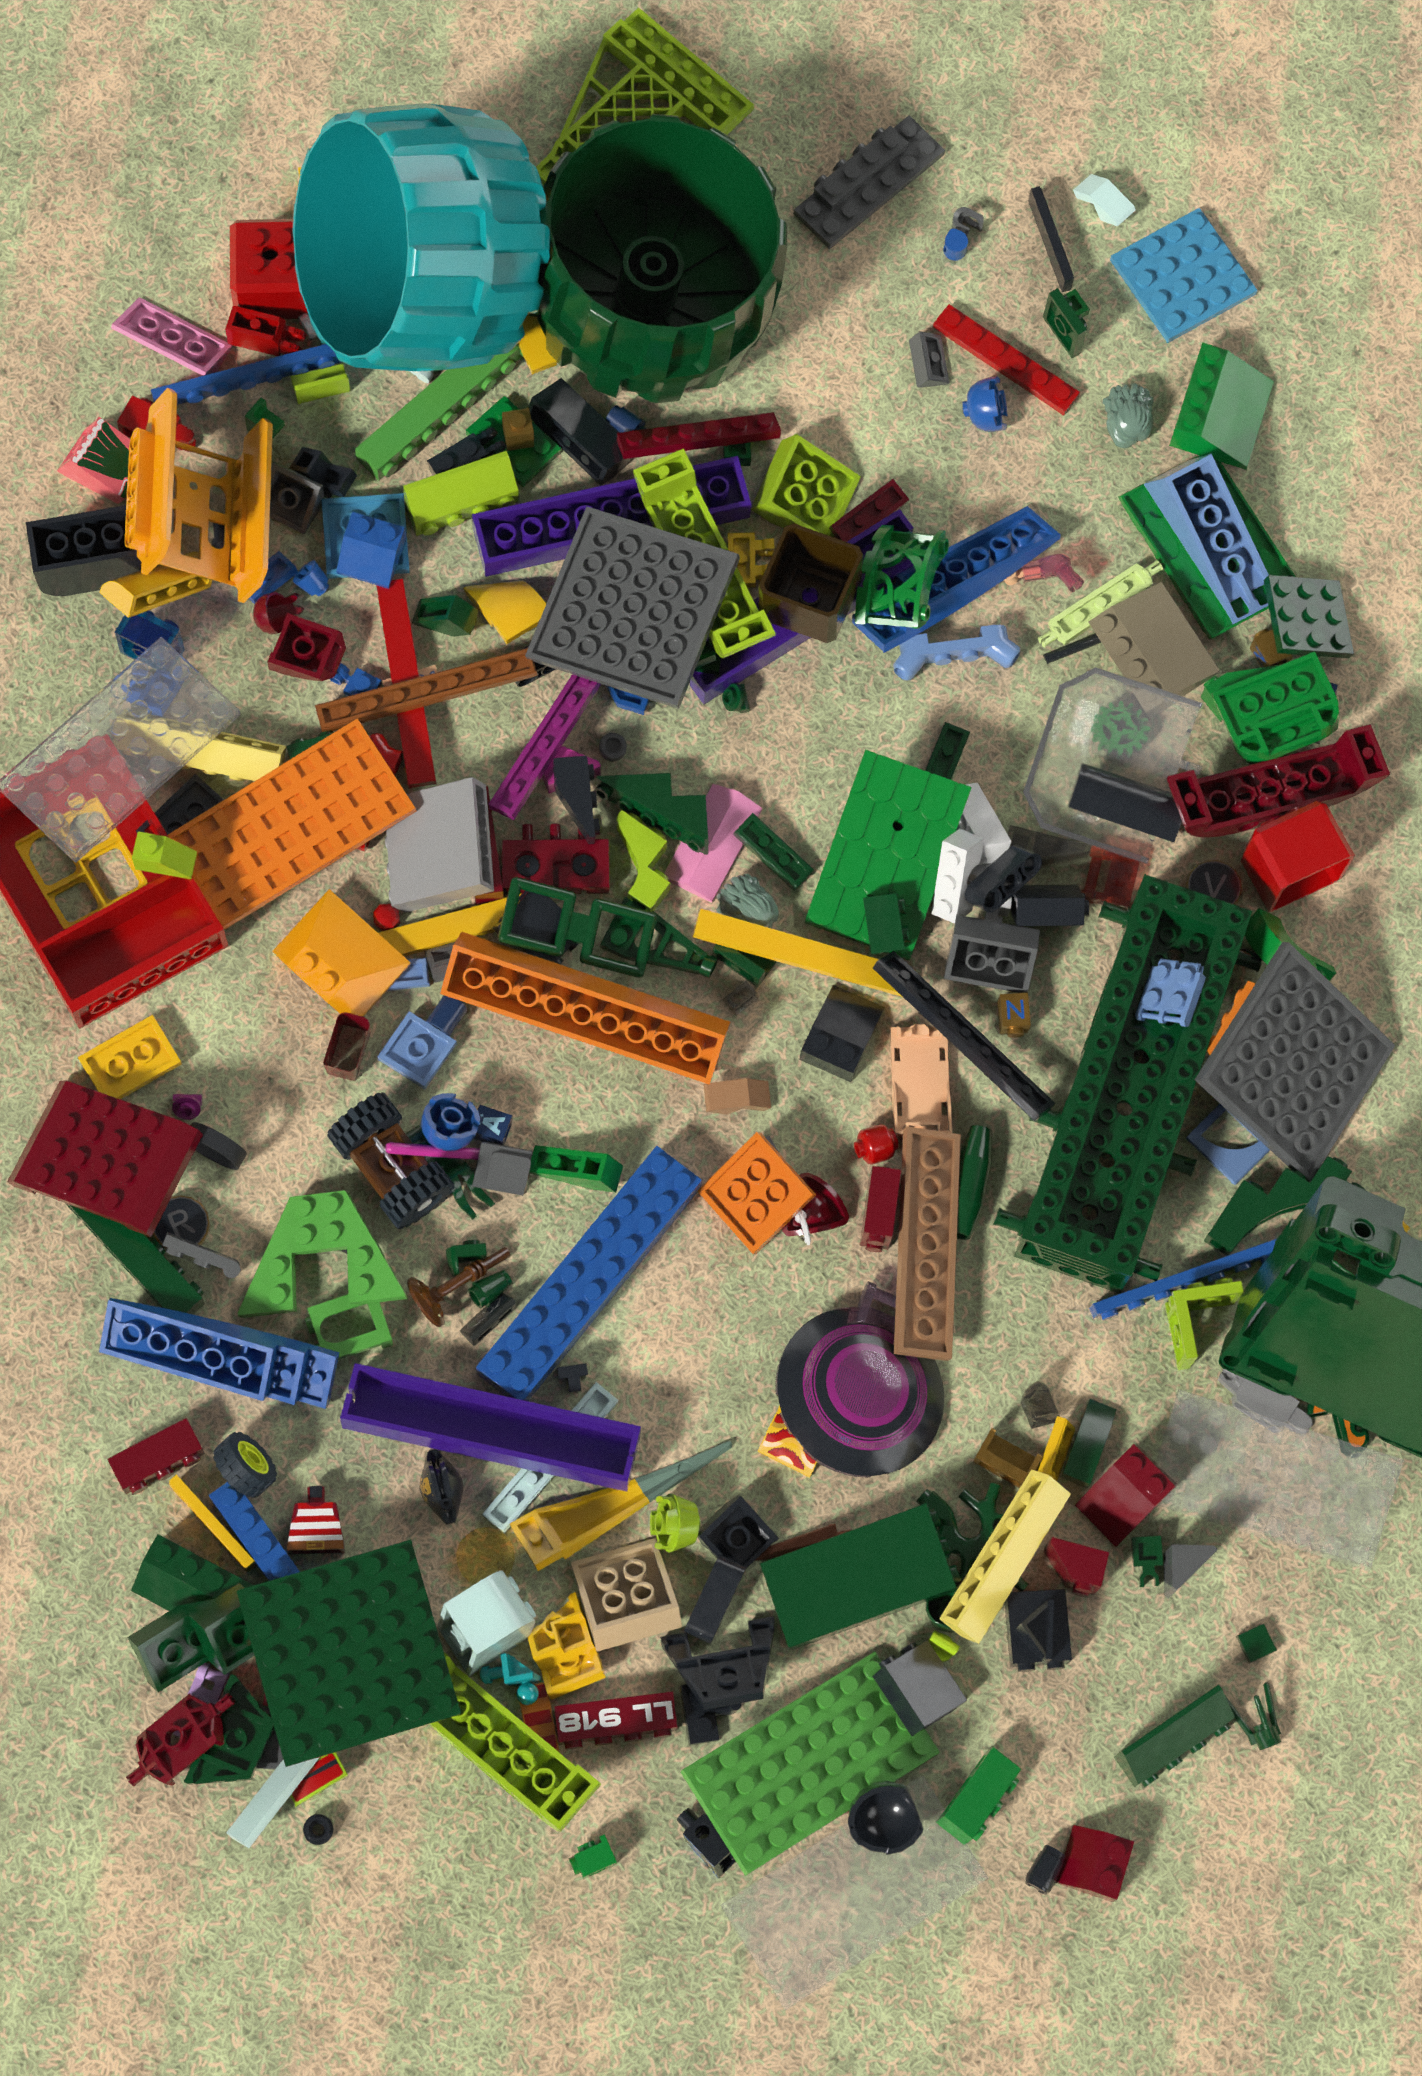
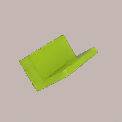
(320, 383)

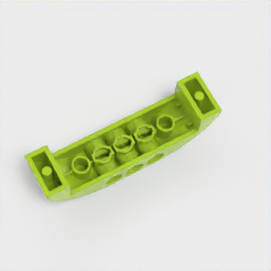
(677, 507)
(514, 1754)

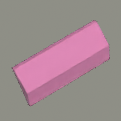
(172, 337)
(706, 873)

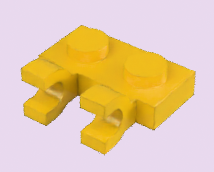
(746, 547)

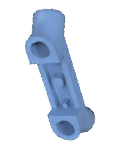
(990, 642)

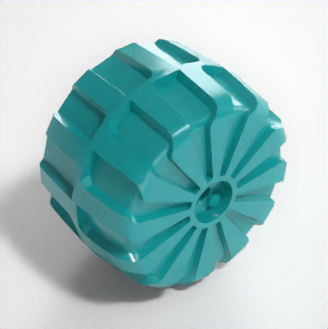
(419, 237)

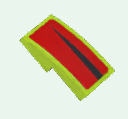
(322, 1775)

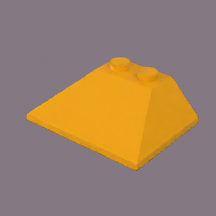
(341, 956)

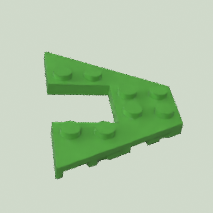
(315, 1226)

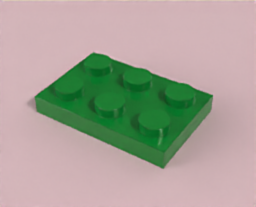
(524, 462)

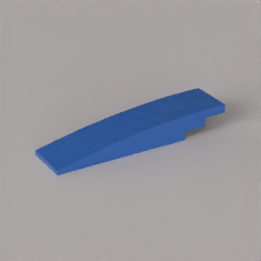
(969, 572)
(219, 1353)

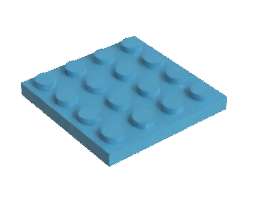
(1183, 275)

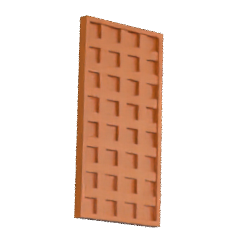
(293, 823)

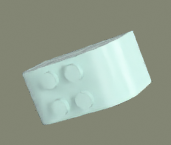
(486, 1621)

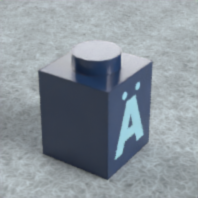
(493, 1125)

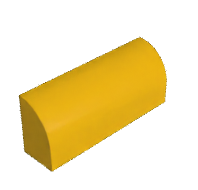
(142, 592)

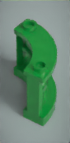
(915, 547)

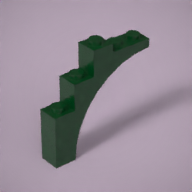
(1253, 1207)

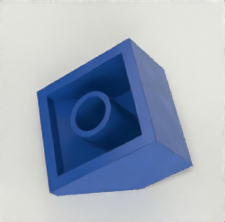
(371, 550)

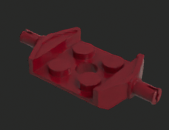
(199, 1729)

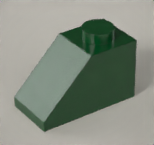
(446, 615)

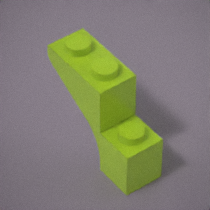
(645, 850)

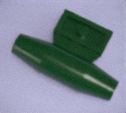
(973, 1178)

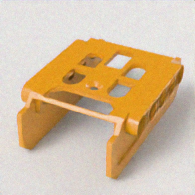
(151, 502)

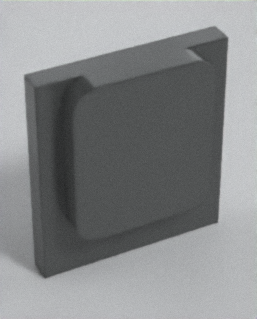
(502, 1168)

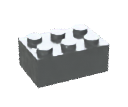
(991, 954)

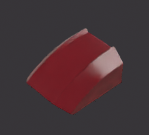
(307, 650)

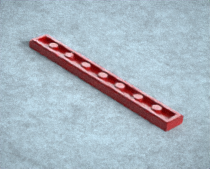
(402, 668)

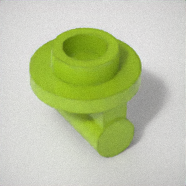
(943, 1645)

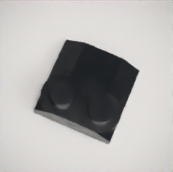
(736, 1533)

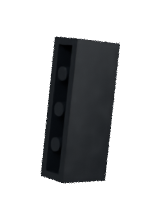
(578, 430)
(1125, 802)

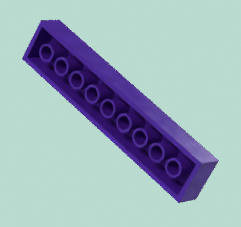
(545, 528)

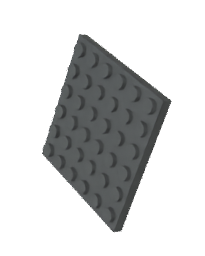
(632, 607)
(1295, 1061)

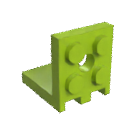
(1195, 1298)

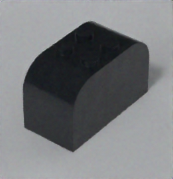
(80, 551)

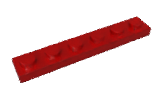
(1006, 359)

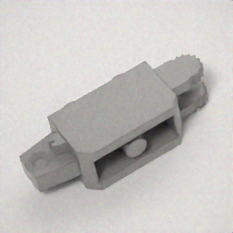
(1263, 1401)

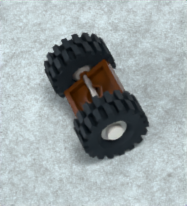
(404, 1182)

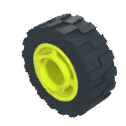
(245, 1464)

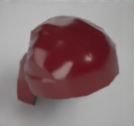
(272, 609)

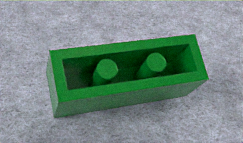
(979, 1796)

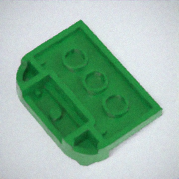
(1279, 709)

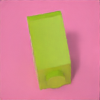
(163, 856)

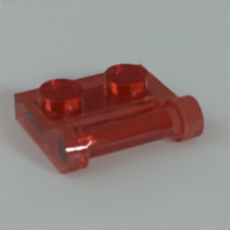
(1119, 880)

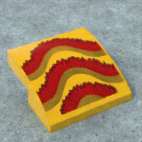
(785, 1448)

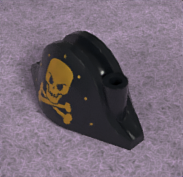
(441, 1486)

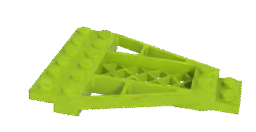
(668, 69)

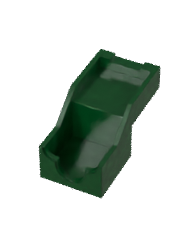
(192, 1636)

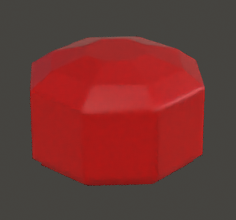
(386, 917)

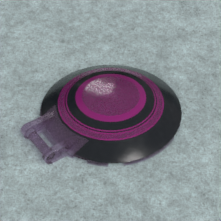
(853, 1397)

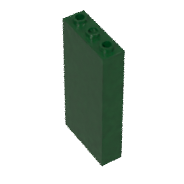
(860, 1576)

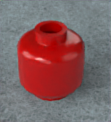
(876, 1144)

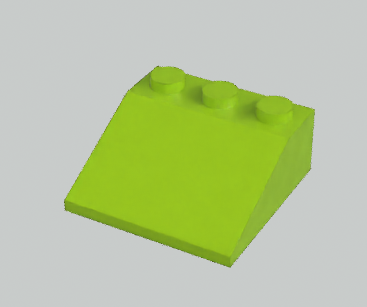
(804, 487)

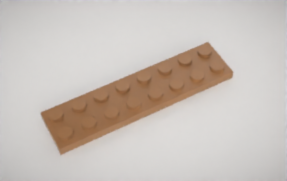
(927, 1244)

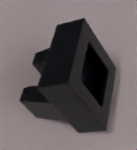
(573, 1375)

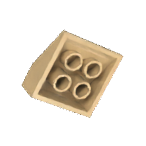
(626, 1594)

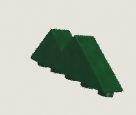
(652, 801)

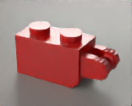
(261, 332)
(136, 416)

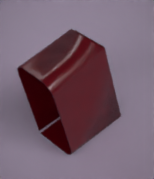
(353, 1021)

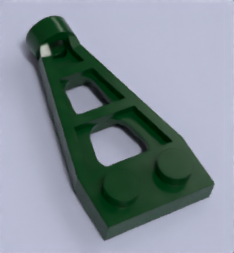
(623, 932)

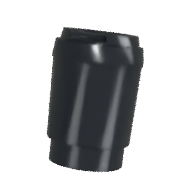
(1045, 1869)

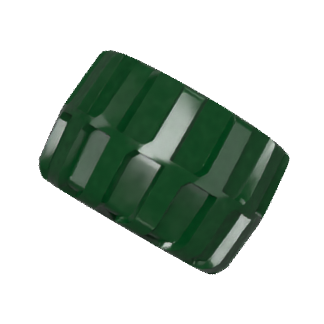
(658, 257)

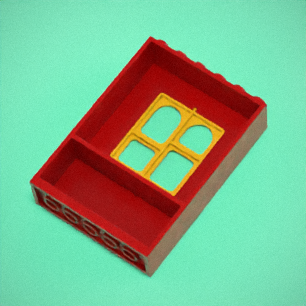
(124, 942)

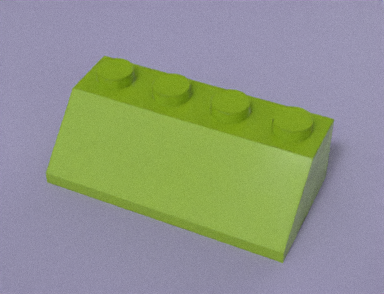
(459, 493)

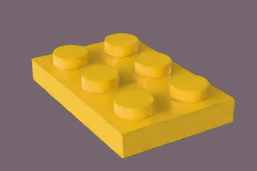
(130, 1059)

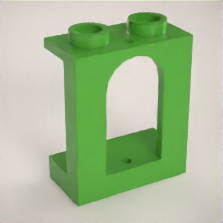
(354, 1345)

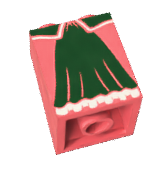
(100, 461)

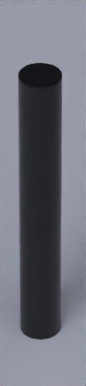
(1071, 648)

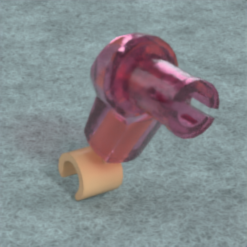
(1048, 567)

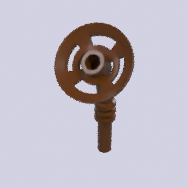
(431, 1298)

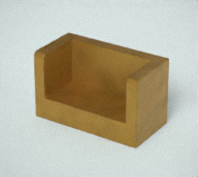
(1006, 1459)

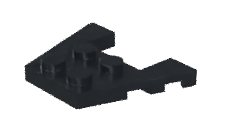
(726, 1675)

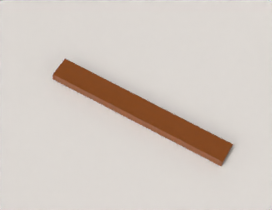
(426, 690)

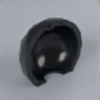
(884, 1818)

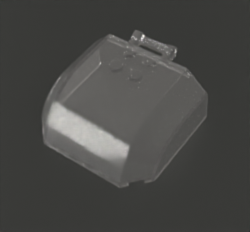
(1117, 729)

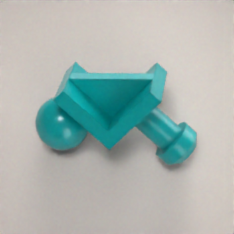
(514, 1675)

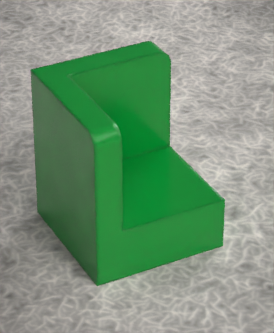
(260, 411)

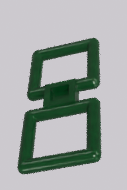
(577, 927)

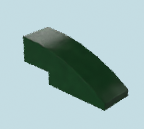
(1088, 1443)

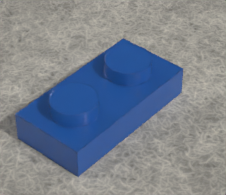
(279, 571)

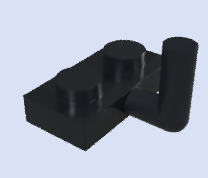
(702, 1723)

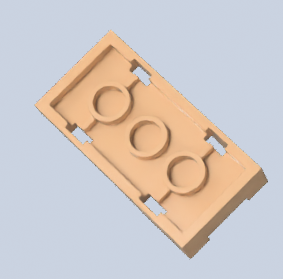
(920, 1079)

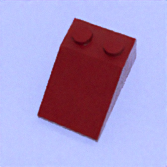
(1126, 1494)

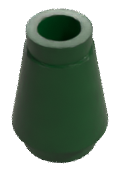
(488, 1289)

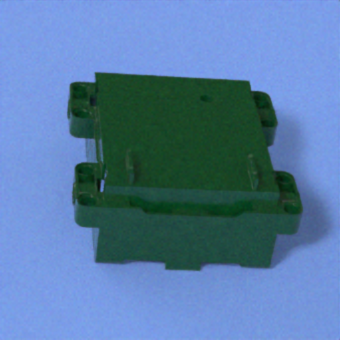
(1337, 1335)

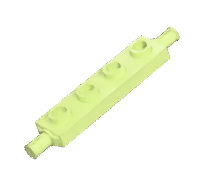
(1075, 619)

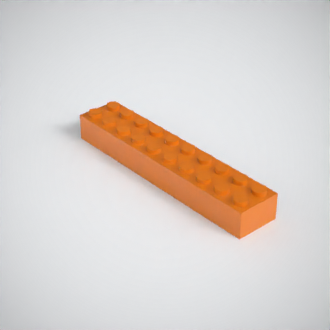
(585, 1007)

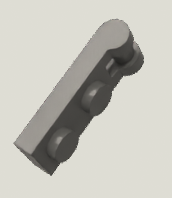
(203, 1256)

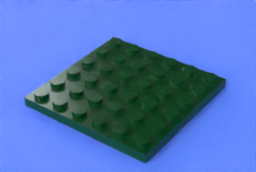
(348, 1653)

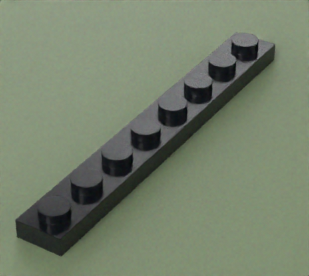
(964, 1035)

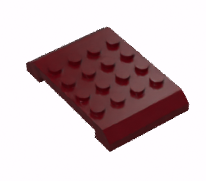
(106, 1156)

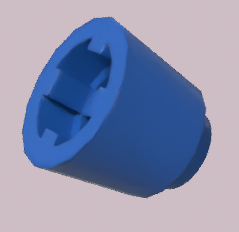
(312, 579)

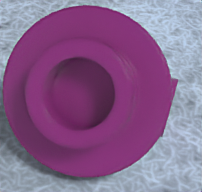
(187, 1105)

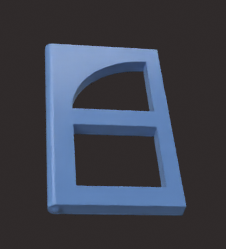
(1230, 1162)

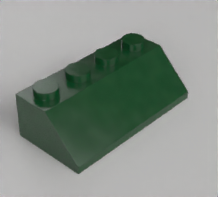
(180, 1577)
(1176, 1736)

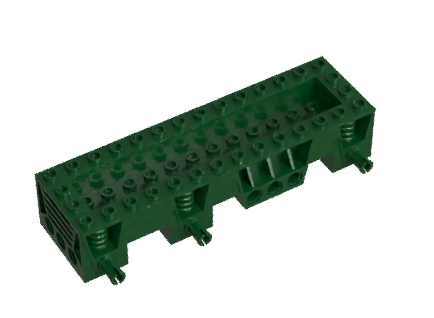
(1159, 1092)

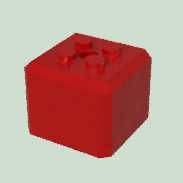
(260, 282)
(1296, 855)

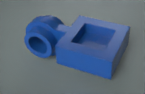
(357, 683)

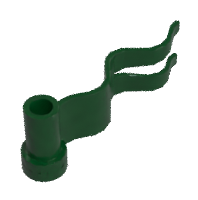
(453, 1168)

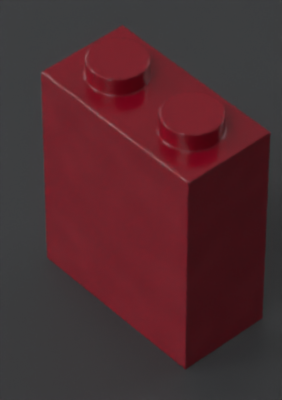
(880, 1208)

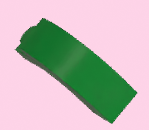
(1267, 933)

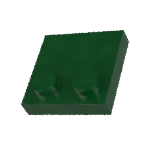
(1065, 323)

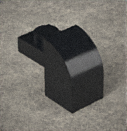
(317, 467)

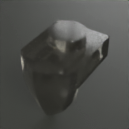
(1039, 1405)

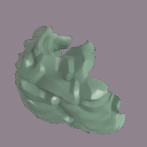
(1129, 414)
(747, 901)

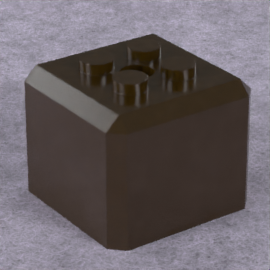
(814, 564)

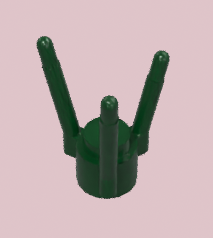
(1266, 1733)

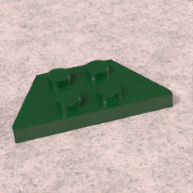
(245, 1739)

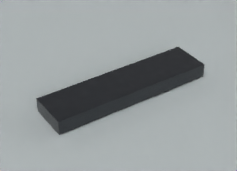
(1051, 239)

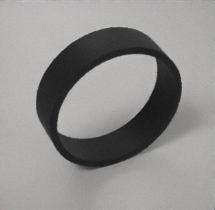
(219, 1147)

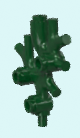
(967, 1548)

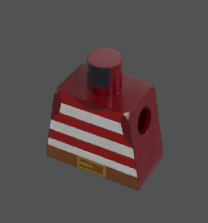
(315, 1526)

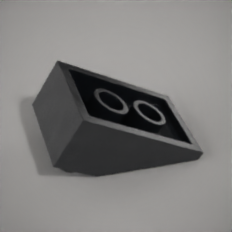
(841, 1033)

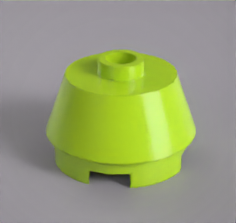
(674, 1522)

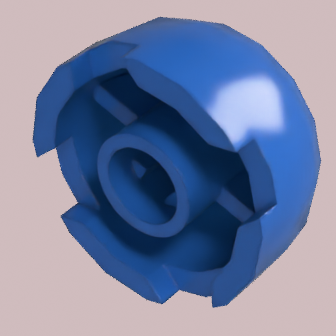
(986, 405)
(449, 1122)

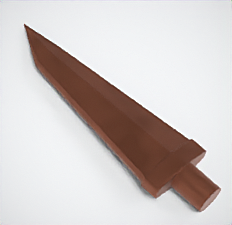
(800, 1542)

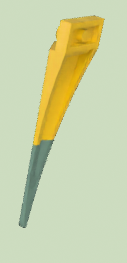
(572, 1524)

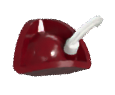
(821, 1213)

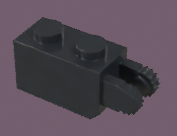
(466, 451)

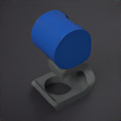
(956, 239)

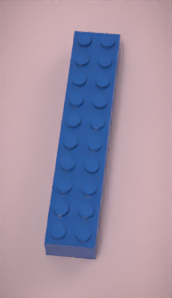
(589, 1276)

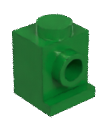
(593, 1858)

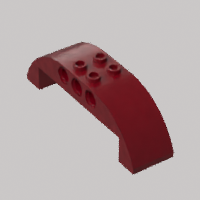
(1269, 789)

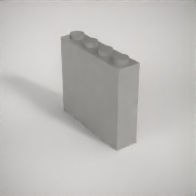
(441, 848)

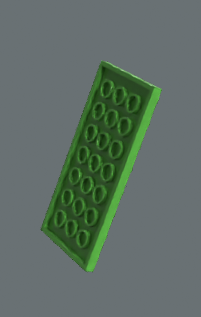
(805, 1765)

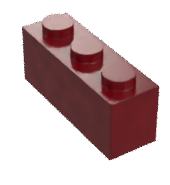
(156, 1457)

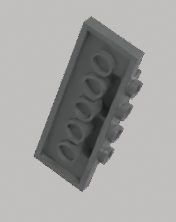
(867, 180)

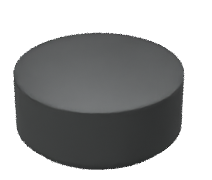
(612, 747)

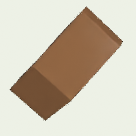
(738, 1094)

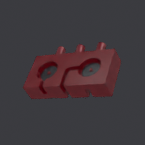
(557, 861)

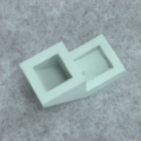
(1107, 199)

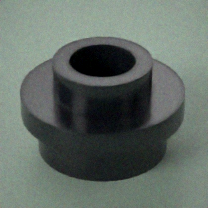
(308, 1829)

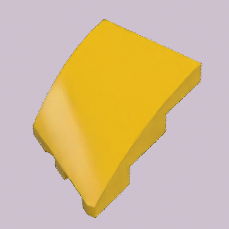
(508, 607)
(566, 1650)

